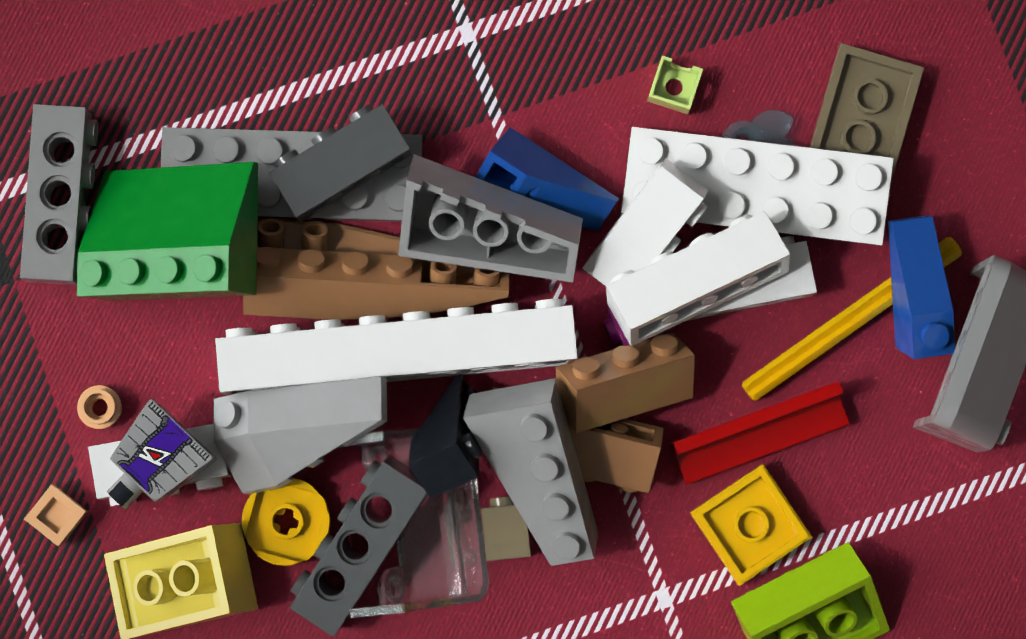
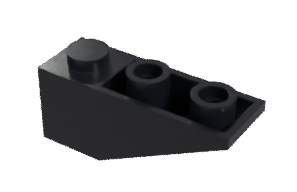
(444, 448)

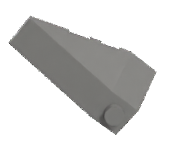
(284, 429)

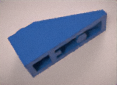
(919, 290)

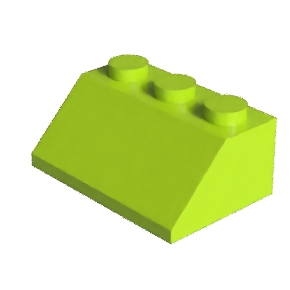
(815, 601)

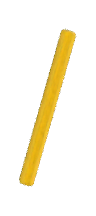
(832, 332)

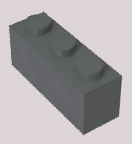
(339, 161)

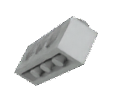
(49, 129)

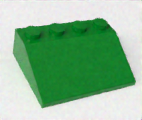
(172, 234)

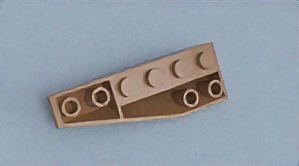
(354, 274)

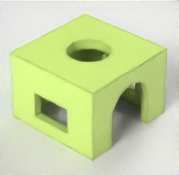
(687, 76)

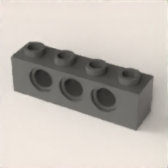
(330, 606)

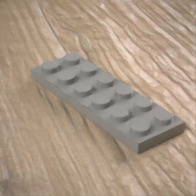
(374, 201)

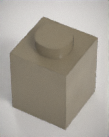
(504, 531)

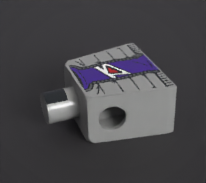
(156, 457)

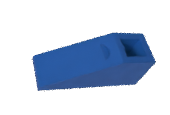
(536, 174)

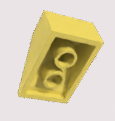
(181, 580)

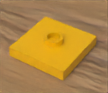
(750, 524)

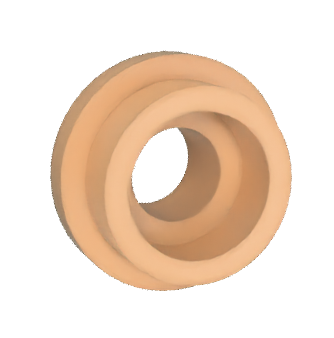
(86, 402)

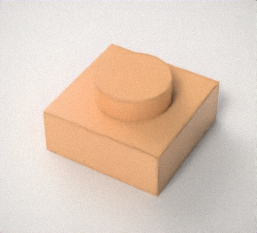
(56, 515)

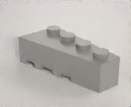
(484, 226)
(536, 460)

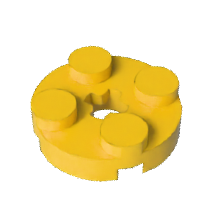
(299, 543)

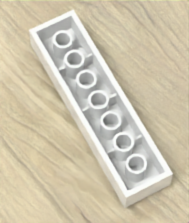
(398, 350)

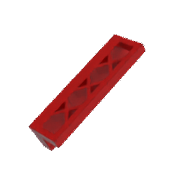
(760, 433)

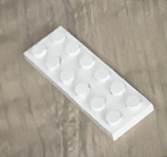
(796, 186)

